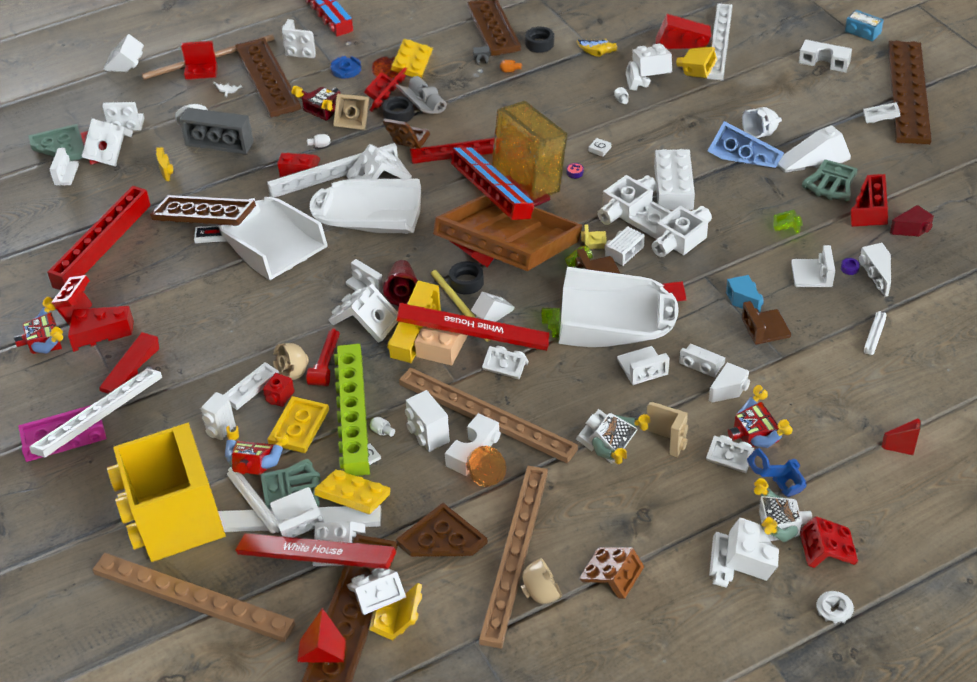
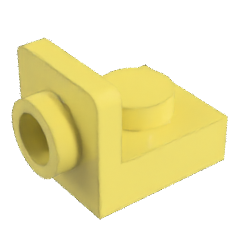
(595, 239)

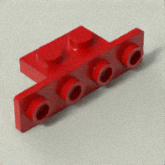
(381, 87)

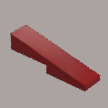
(127, 368)

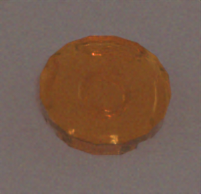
(486, 466)

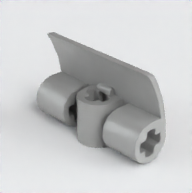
(423, 96)

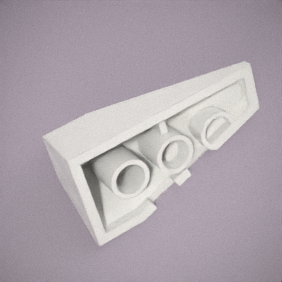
(821, 145)

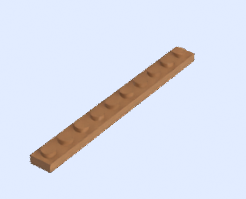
(508, 423)
(513, 558)
(194, 597)

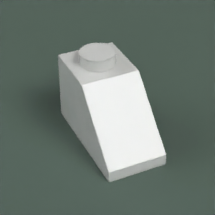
(491, 307)
(729, 383)

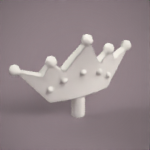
(227, 88)

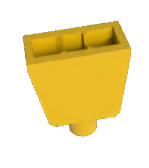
(698, 61)

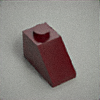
(912, 222)

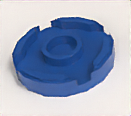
(345, 67)

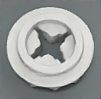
(831, 599)

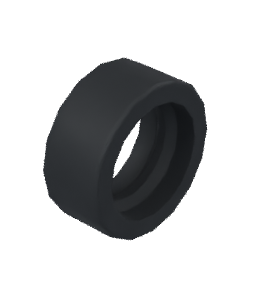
(539, 46)
(398, 102)
(466, 268)

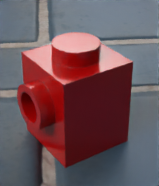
(278, 389)

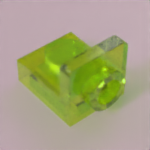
(787, 220)
(552, 317)

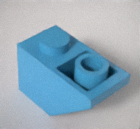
(742, 290)

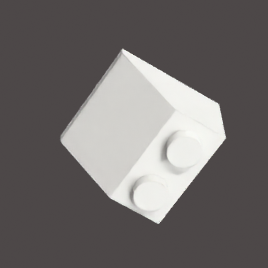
(125, 55)

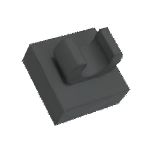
(481, 53)

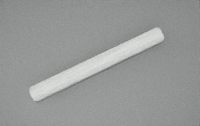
(254, 501)

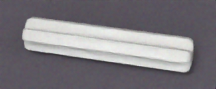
(875, 333)

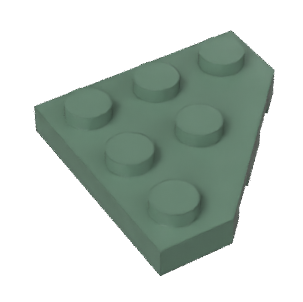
(64, 137)

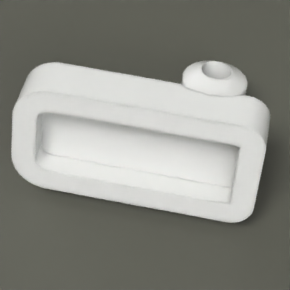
(633, 77)

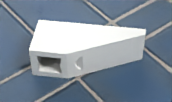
(877, 263)

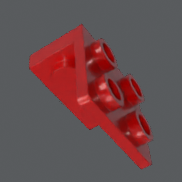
(199, 60)
(72, 297)
(825, 539)

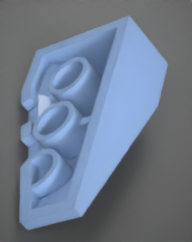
(742, 147)

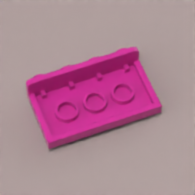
(36, 430)

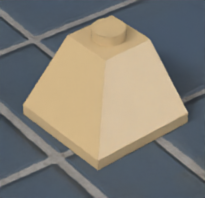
(351, 111)

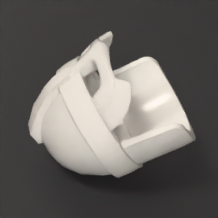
(760, 122)

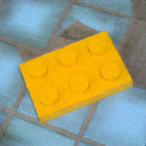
(413, 57)
(300, 422)
(352, 491)

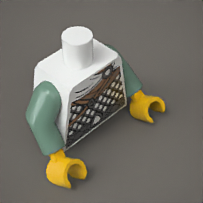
(614, 434)
(779, 515)

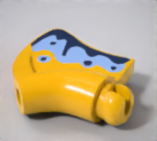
(597, 47)

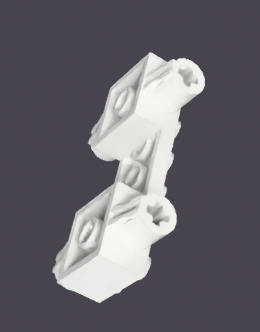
(634, 204)

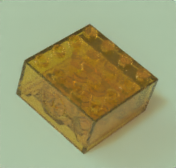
(529, 149)

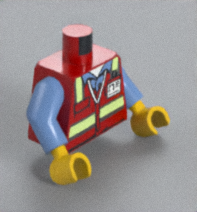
(41, 332)
(756, 424)
(253, 456)

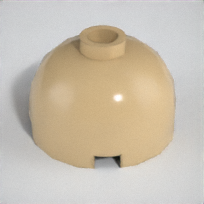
(290, 360)
(540, 583)

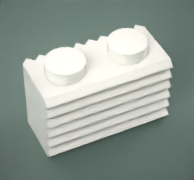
(624, 245)
(217, 416)

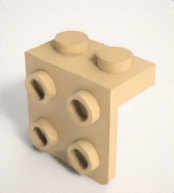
(670, 424)

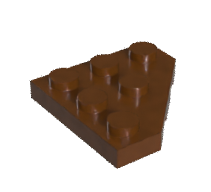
(442, 534)

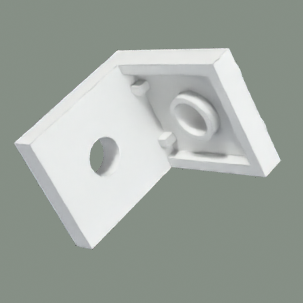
(106, 132)
(374, 162)
(362, 306)

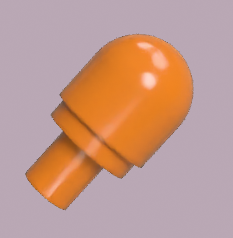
(510, 66)

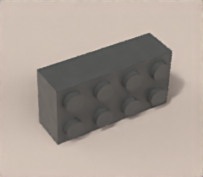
(216, 130)

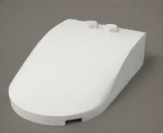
(275, 237)
(613, 309)

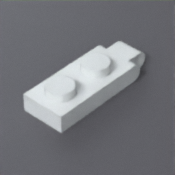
(718, 569)

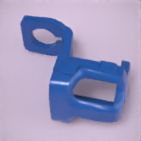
(780, 473)

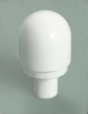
(621, 95)
(319, 141)
(381, 426)

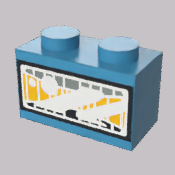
(864, 25)

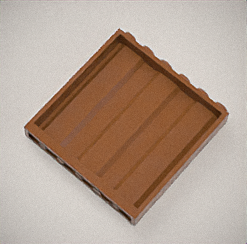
(516, 242)

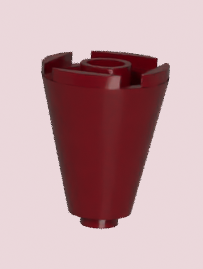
(400, 283)

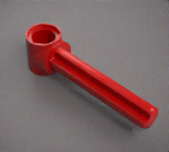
(320, 373)

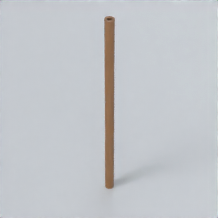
(160, 71)

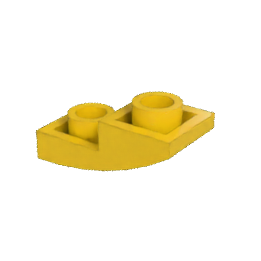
(165, 167)

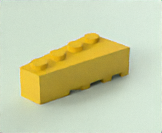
(403, 340)

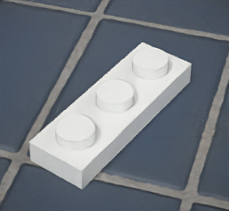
(250, 385)

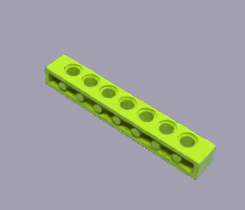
(353, 410)

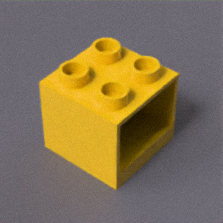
(165, 493)

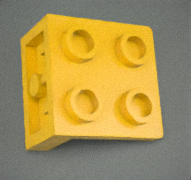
(397, 616)

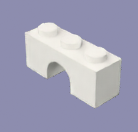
(837, 56)
(481, 432)

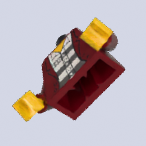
(318, 102)

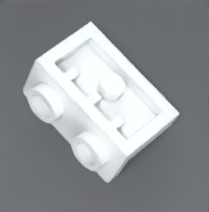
(62, 168)
(364, 276)
(701, 360)
(505, 362)
(729, 453)

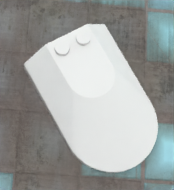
(369, 205)

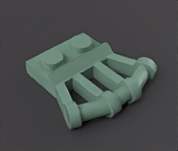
(835, 173)
(277, 483)

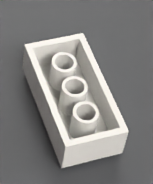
(674, 179)

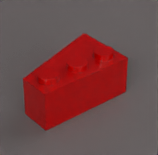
(683, 33)
(872, 203)
(99, 324)

